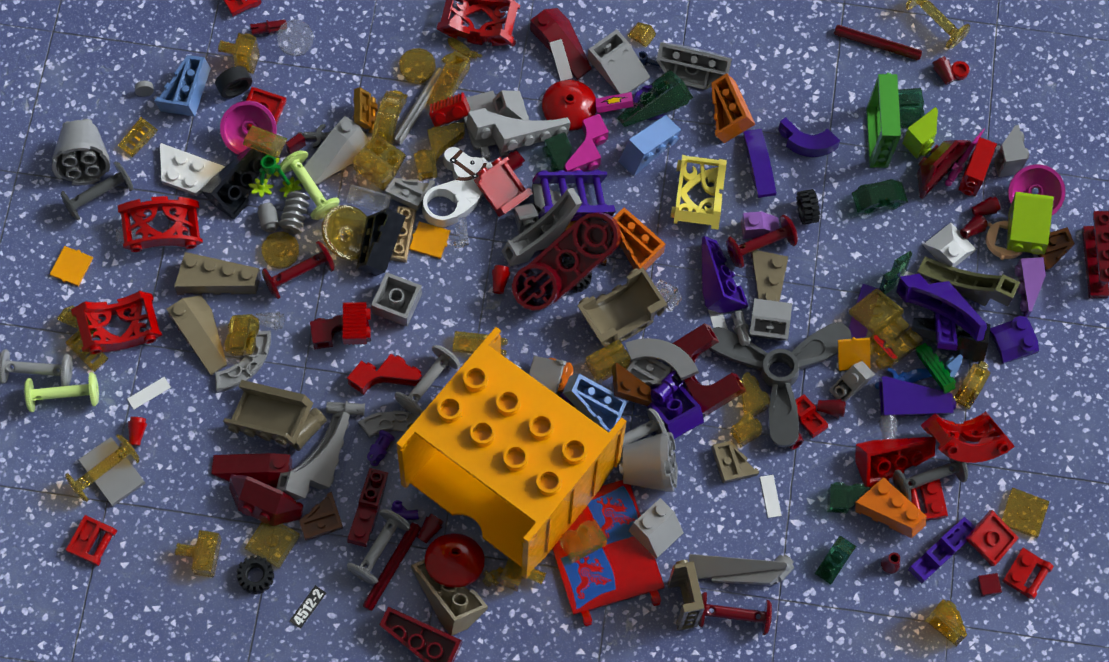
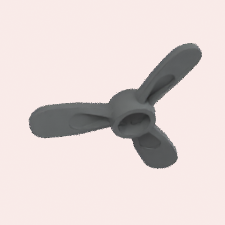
(783, 407)

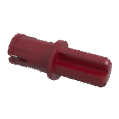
(266, 27)

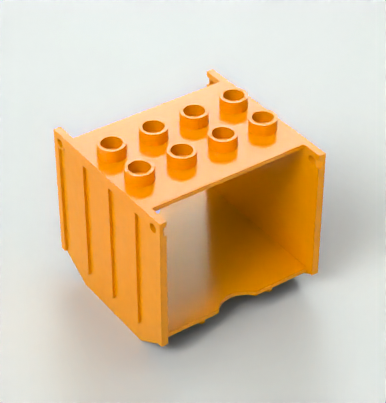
(508, 455)

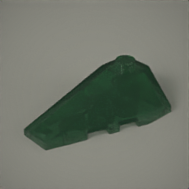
(666, 95)

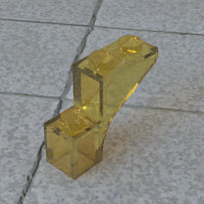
(439, 140)
(754, 403)

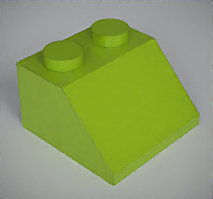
(921, 134)

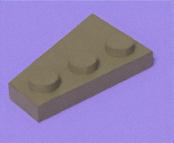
(769, 274)

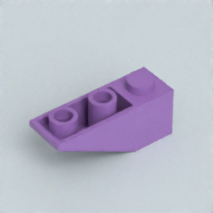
(1031, 277)

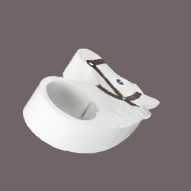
(460, 190)

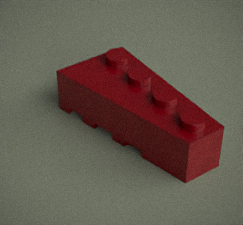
(421, 638)

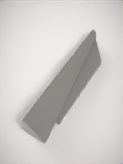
(738, 569)

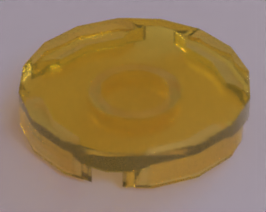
(417, 65)
(280, 250)

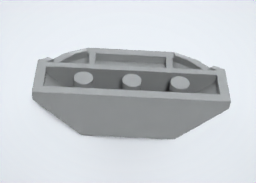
(693, 65)

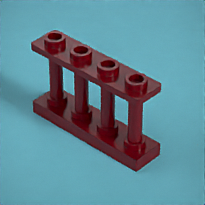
(1097, 255)

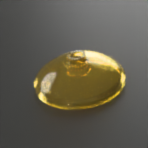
(348, 222)

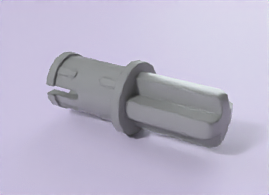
(741, 328)
(350, 408)

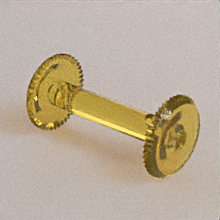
(956, 35)
(101, 468)

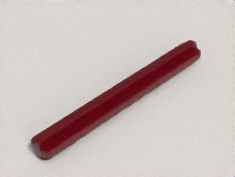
(878, 42)
(391, 567)

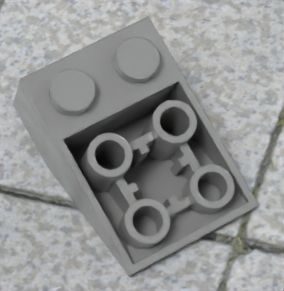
(618, 63)

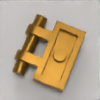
(364, 109)

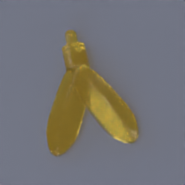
(460, 48)

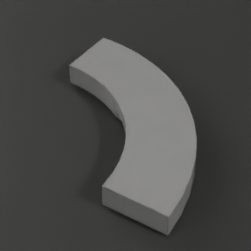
(665, 351)
(247, 367)
(387, 421)

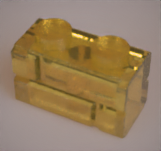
(601, 361)

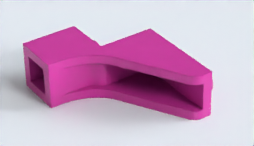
(587, 155)

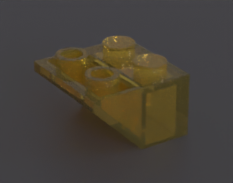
(378, 161)

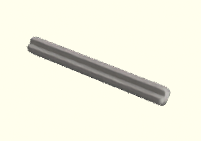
(417, 108)

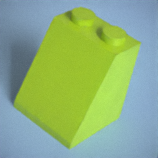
(1029, 223)

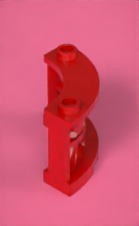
(497, 36)
(182, 207)
(131, 303)
(979, 429)

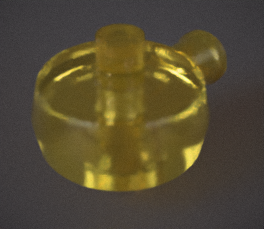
(491, 577)

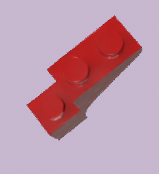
(393, 371)

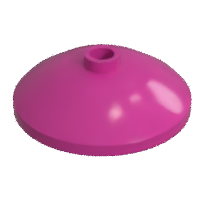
(235, 121)
(1040, 177)

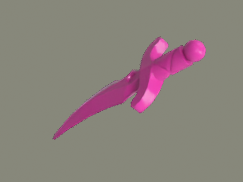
(958, 167)

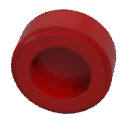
(960, 70)

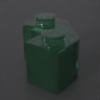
(879, 195)

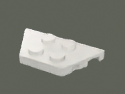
(186, 170)

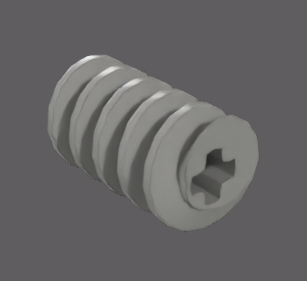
(293, 212)

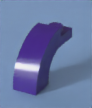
(806, 144)

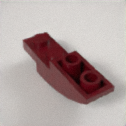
(368, 507)

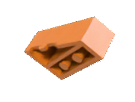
(731, 111)
(638, 241)
(892, 508)

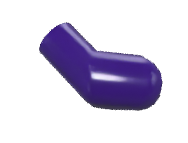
(398, 508)

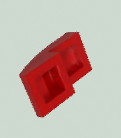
(809, 417)

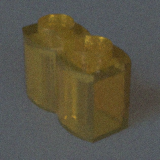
(242, 335)

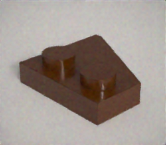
(1059, 244)
(629, 386)
(322, 519)

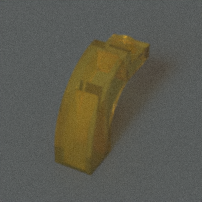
(388, 114)

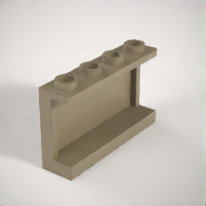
(269, 413)
(685, 577)

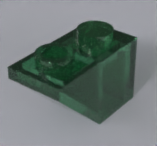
(558, 150)
(843, 497)
(835, 560)

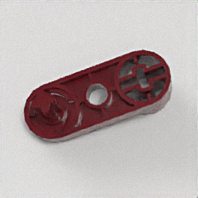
(587, 244)

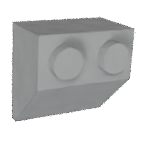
(657, 528)

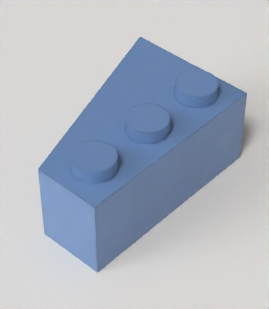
(186, 87)
(649, 144)
(594, 401)

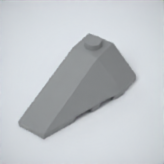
(336, 151)

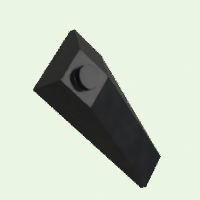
(230, 186)
(967, 345)

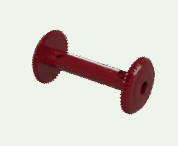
(786, 231)
(299, 269)
(738, 614)

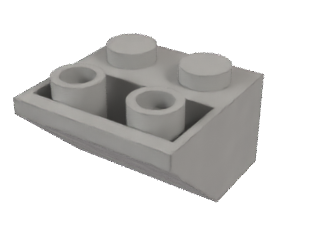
(1011, 154)
(770, 319)

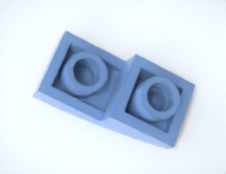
(953, 366)

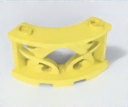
(716, 175)

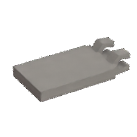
(476, 102)

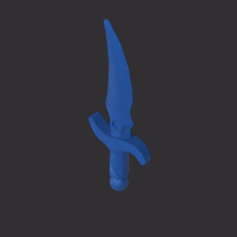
(912, 376)

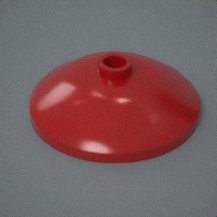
(557, 106)
(454, 569)

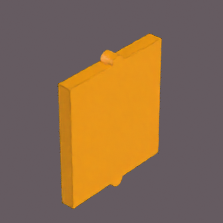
(429, 240)
(71, 266)
(852, 352)

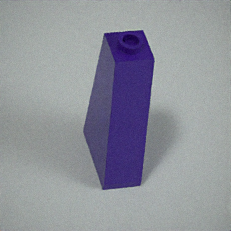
(911, 399)

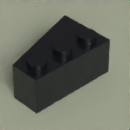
(379, 241)

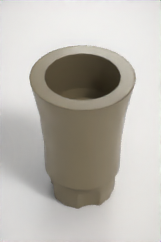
(311, 426)

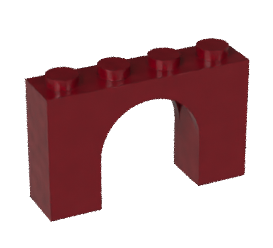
(708, 396)

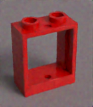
(977, 167)

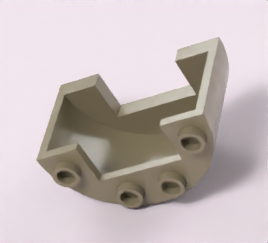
(625, 309)

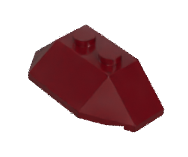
(939, 164)
(263, 501)

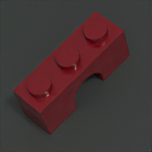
(324, 330)

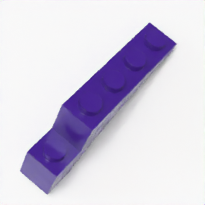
(943, 300)

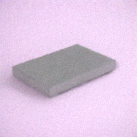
(119, 480)

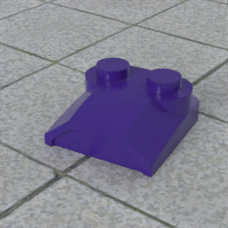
(1015, 339)

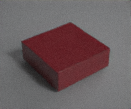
(295, 143)
(989, 584)

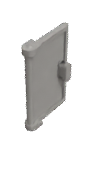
(547, 372)

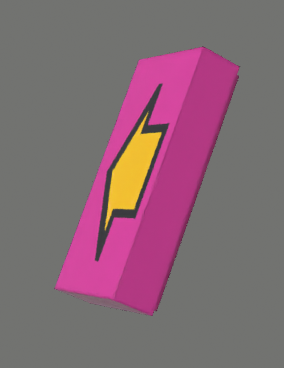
(614, 102)

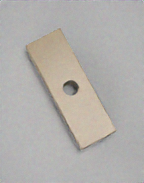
(403, 242)

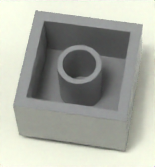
(396, 299)

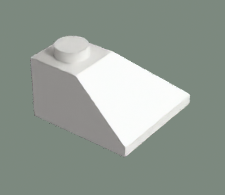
(949, 246)

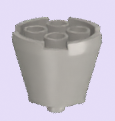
(80, 153)
(650, 463)

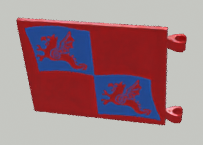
(616, 570)

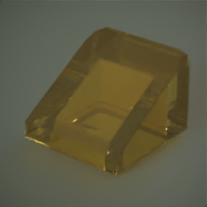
(642, 34)

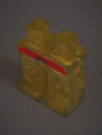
(890, 346)

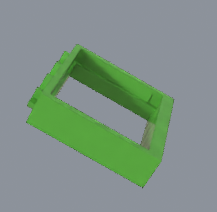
(883, 120)

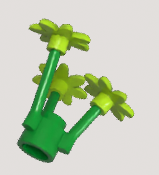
(269, 167)

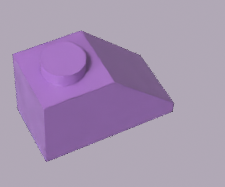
(757, 224)

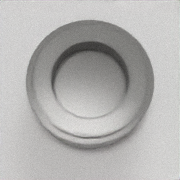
(144, 88)

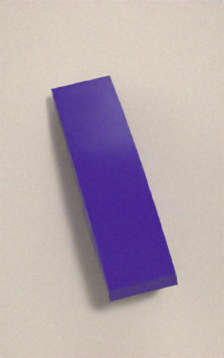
(759, 163)
(941, 550)

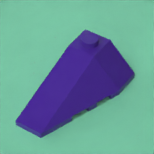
(717, 280)

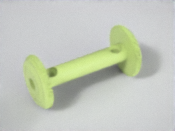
(294, 162)
(32, 394)

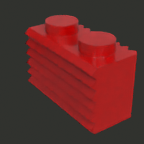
(449, 110)
(355, 323)

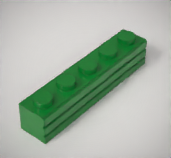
(935, 367)

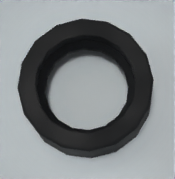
(233, 82)

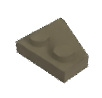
(731, 462)

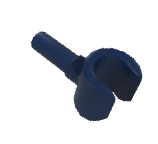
(646, 60)

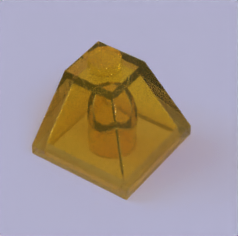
(948, 622)

